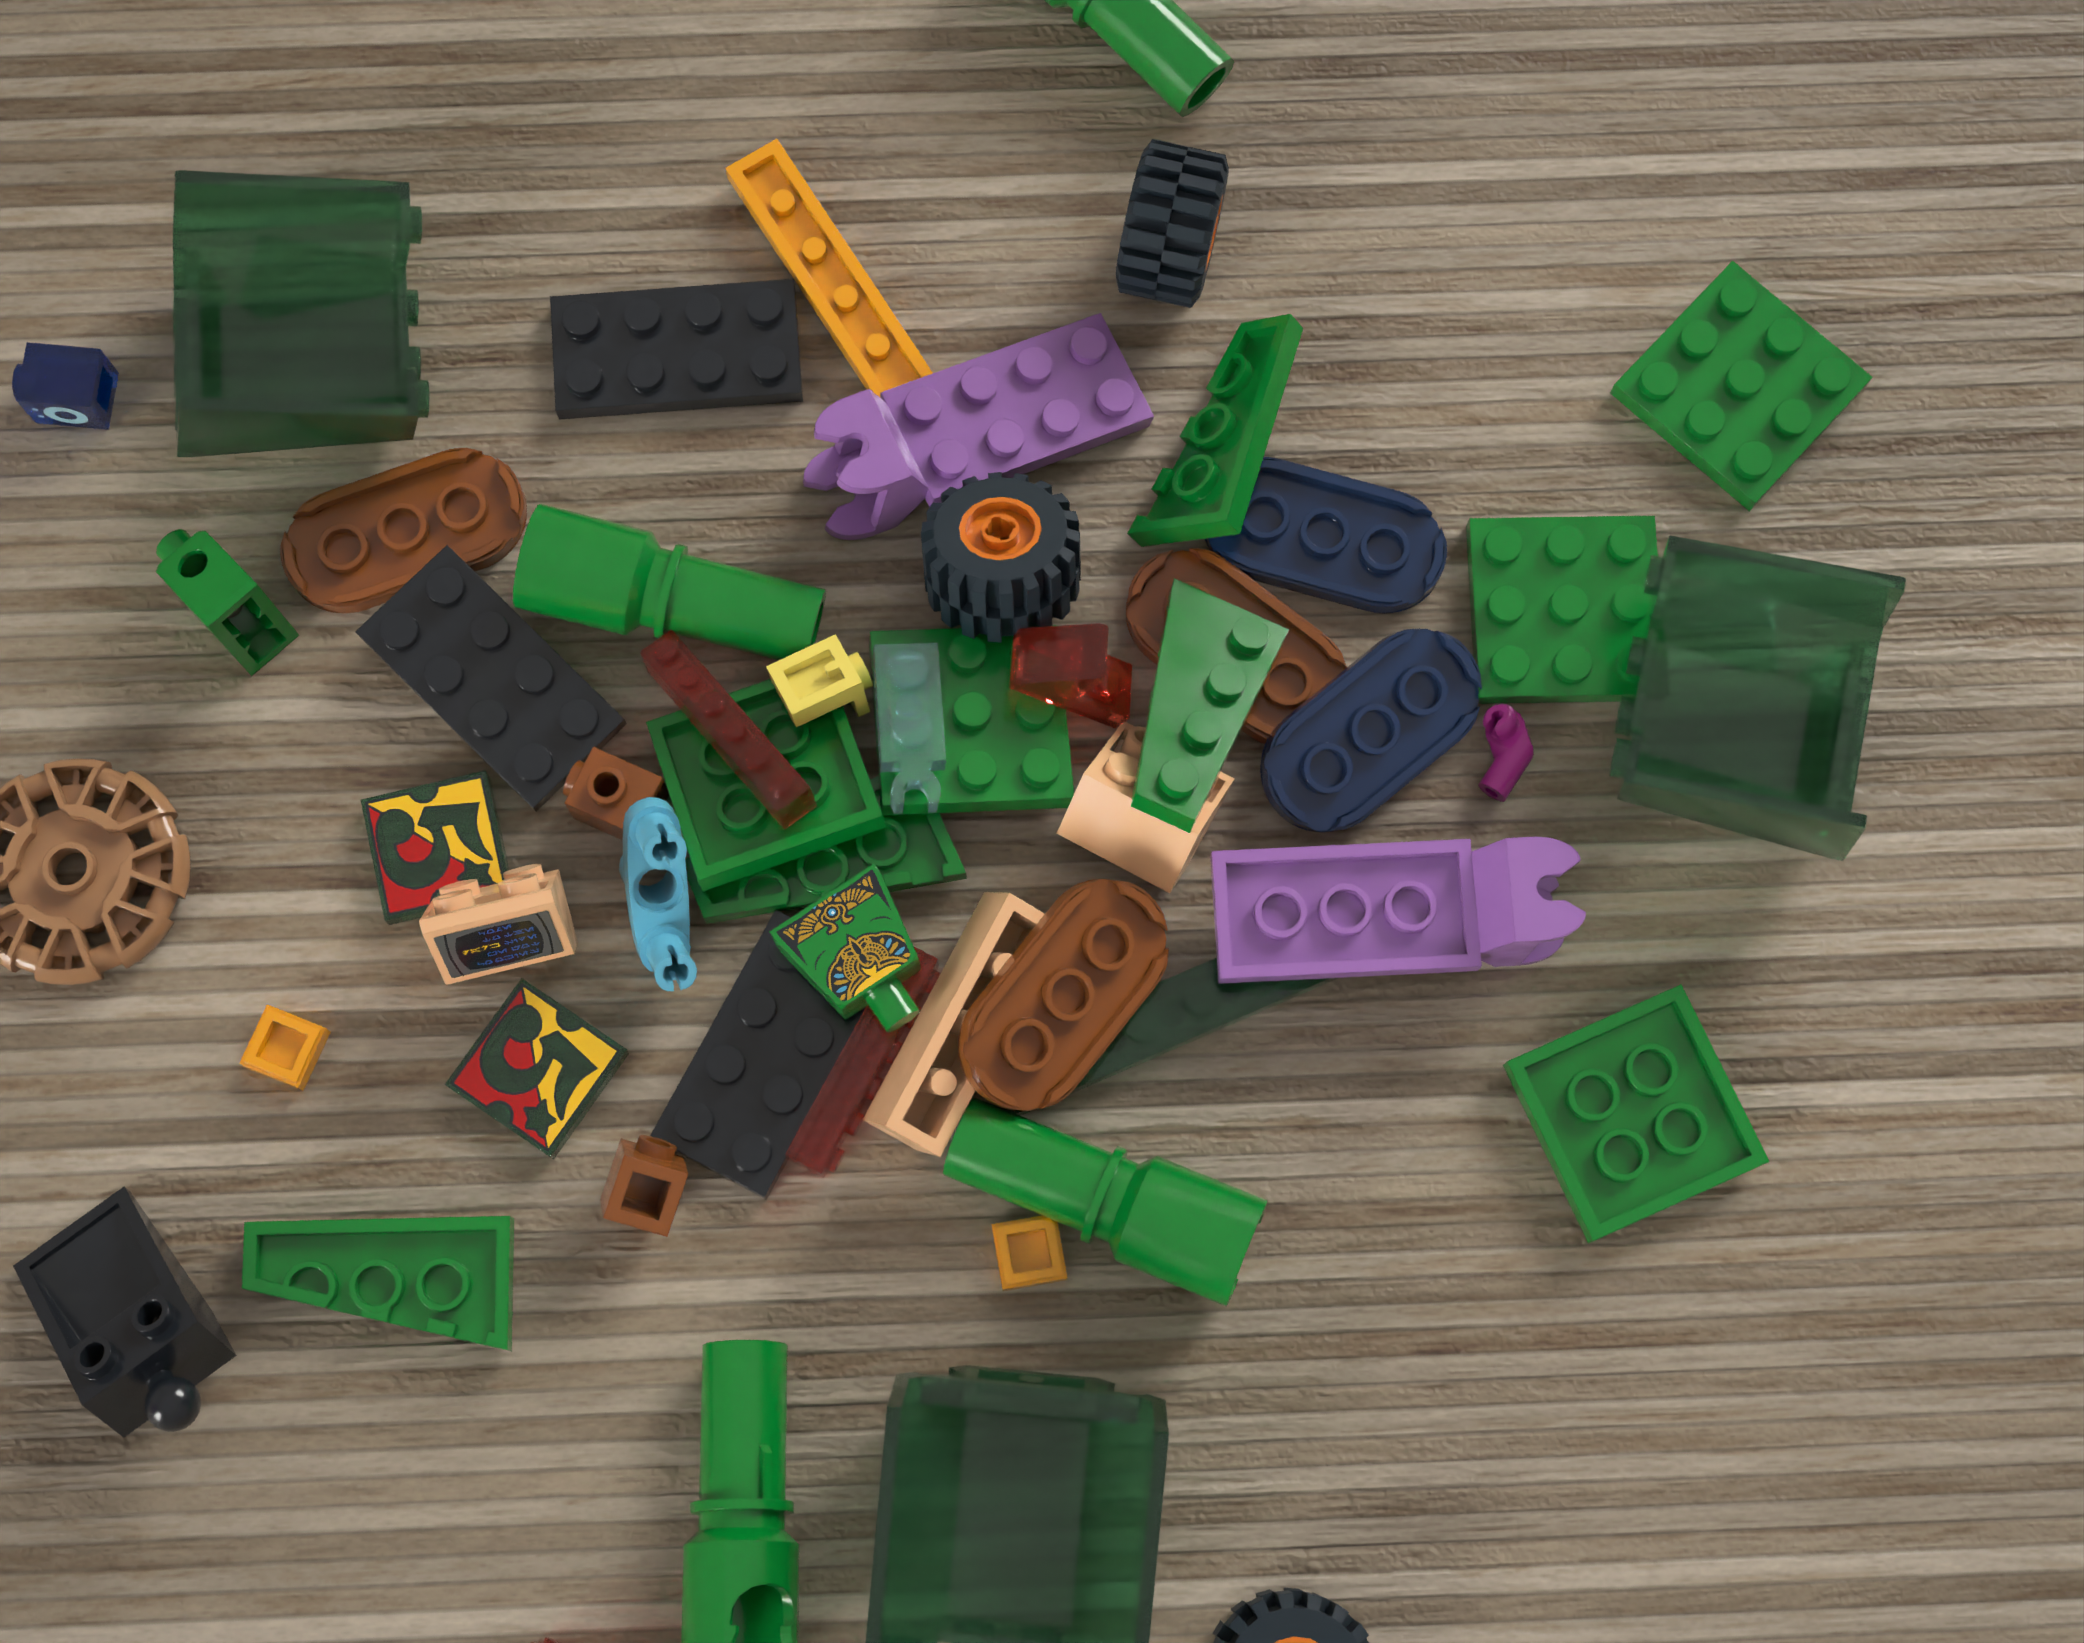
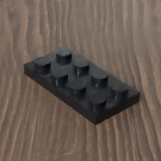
(675, 349)
(490, 677)
(756, 1071)

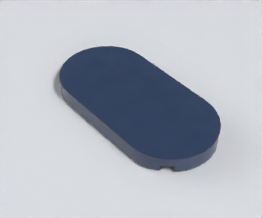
(1336, 539)
(1371, 730)

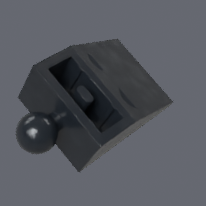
(124, 1318)

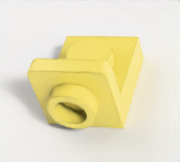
(820, 681)

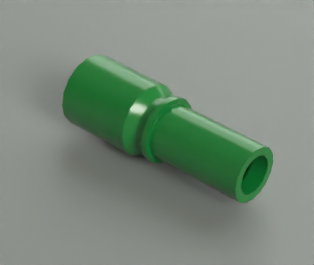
(1159, 45)
(624, 580)
(1149, 1212)
(742, 1560)

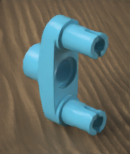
(661, 910)

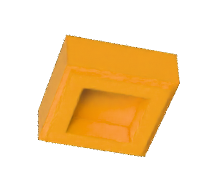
(285, 1047)
(1029, 1252)

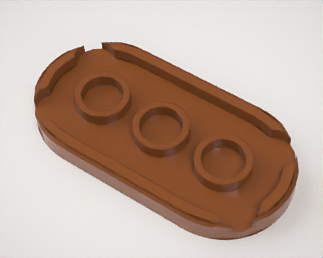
(376, 533)
(1303, 664)
(1064, 995)

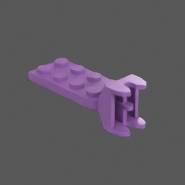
(972, 420)
(1388, 908)

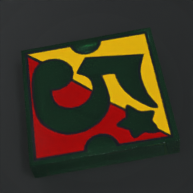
(431, 840)
(537, 1068)

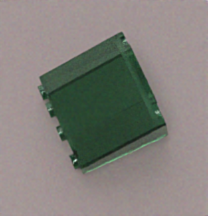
(293, 313)
(1753, 693)
(1017, 1510)

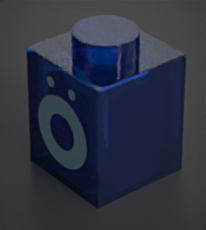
(66, 385)

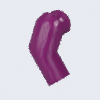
(1510, 749)

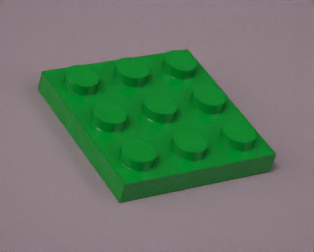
(1740, 385)
(1557, 605)
(998, 742)
(727, 825)
(1635, 1113)

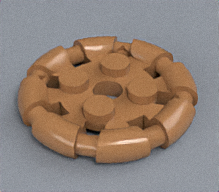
(111, 876)

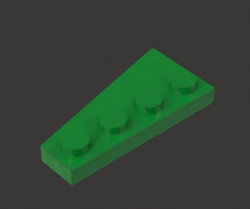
(1225, 440)
(1200, 698)
(907, 852)
(401, 1271)

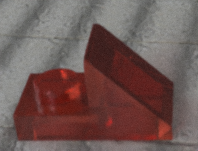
(1072, 671)

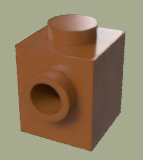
(606, 788)
(644, 1185)

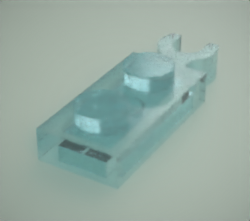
(910, 719)

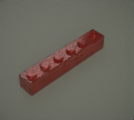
(728, 729)
(854, 1080)

